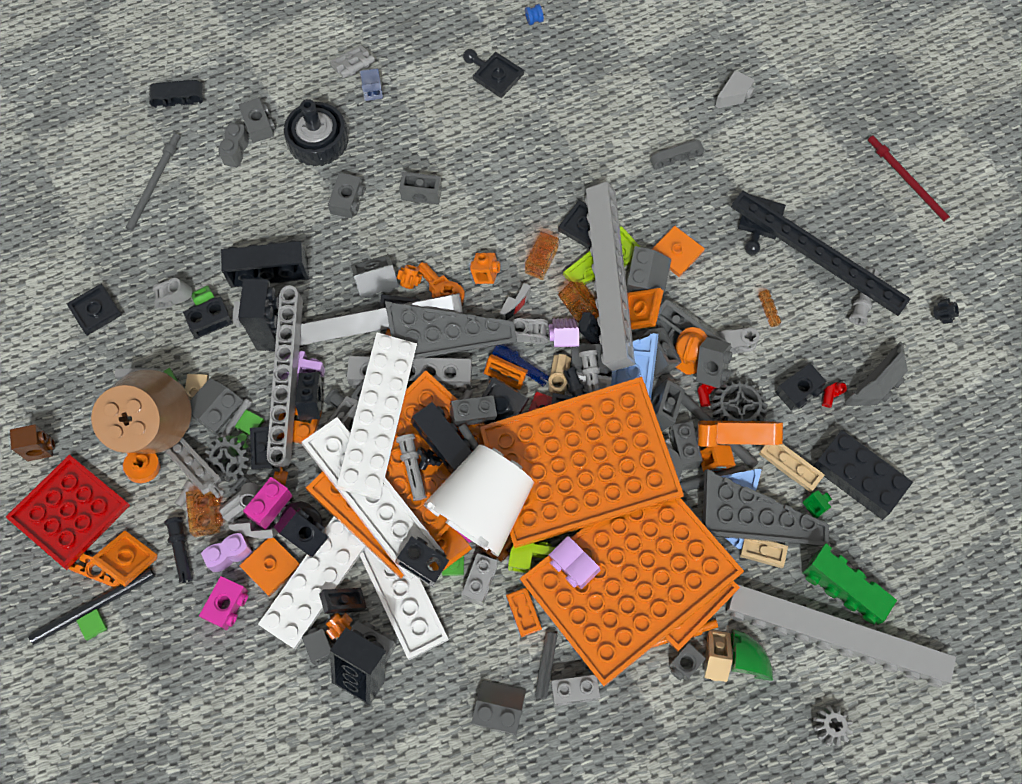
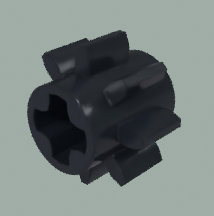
(946, 311)

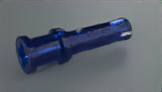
(514, 357)

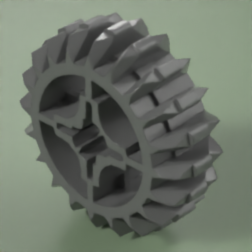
(755, 404)

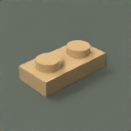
(764, 552)

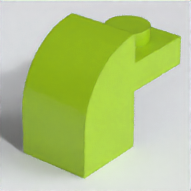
(521, 557)

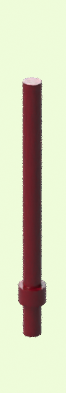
(883, 151)

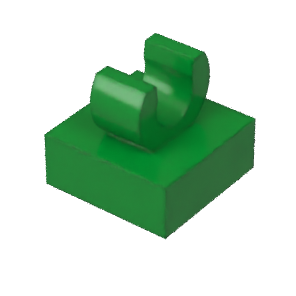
(817, 503)

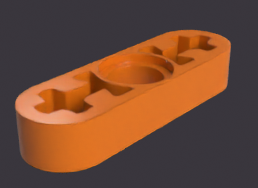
(79, 569)

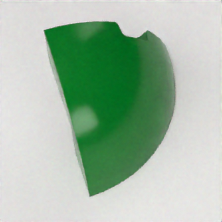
(750, 656)

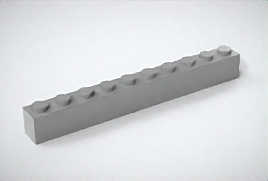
(609, 277)
(842, 635)

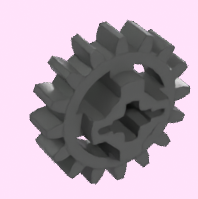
(233, 451)

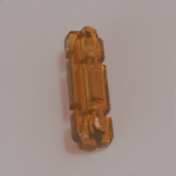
(769, 308)

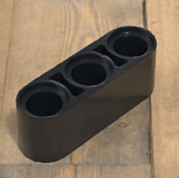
(175, 92)

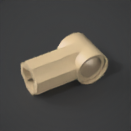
(560, 363)

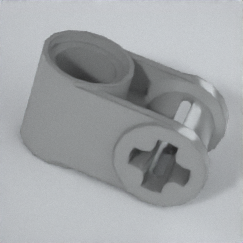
(171, 293)
(531, 330)
(739, 339)

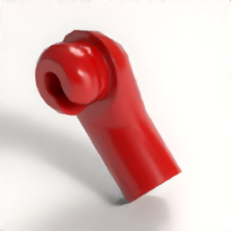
(831, 392)
(703, 394)

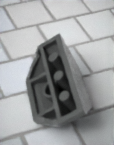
(677, 319)
(881, 380)

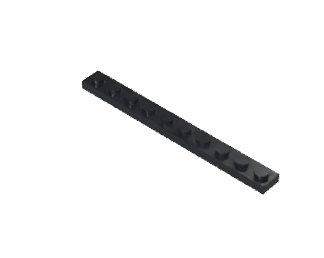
(821, 253)

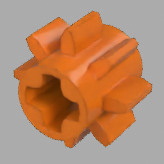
(409, 276)
(337, 624)

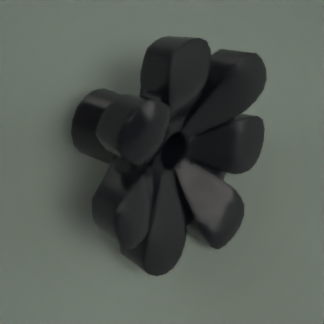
(427, 458)

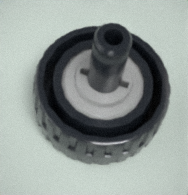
(316, 133)

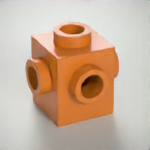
(483, 264)

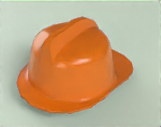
(688, 349)

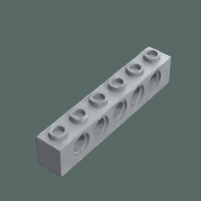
(440, 366)

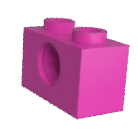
(224, 590)

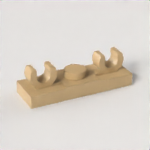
(792, 465)

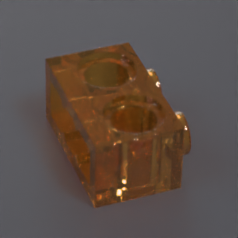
(541, 255)
(578, 300)
(198, 513)

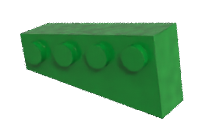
(849, 586)

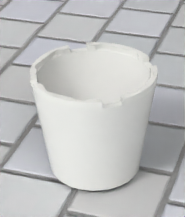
(483, 498)

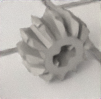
(833, 716)

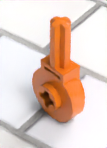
(440, 285)
(138, 474)

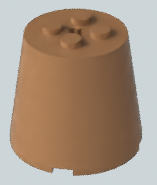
(157, 408)

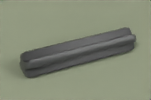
(546, 665)

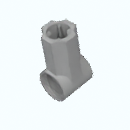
(234, 507)

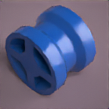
(534, 14)

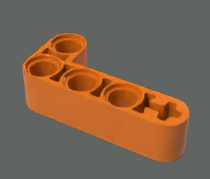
(740, 432)

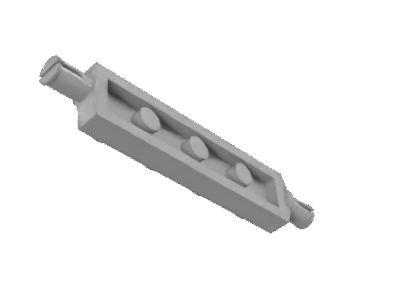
(195, 468)

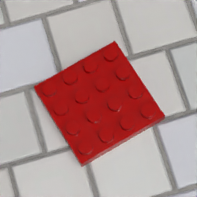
(67, 511)

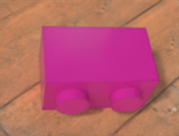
(268, 503)

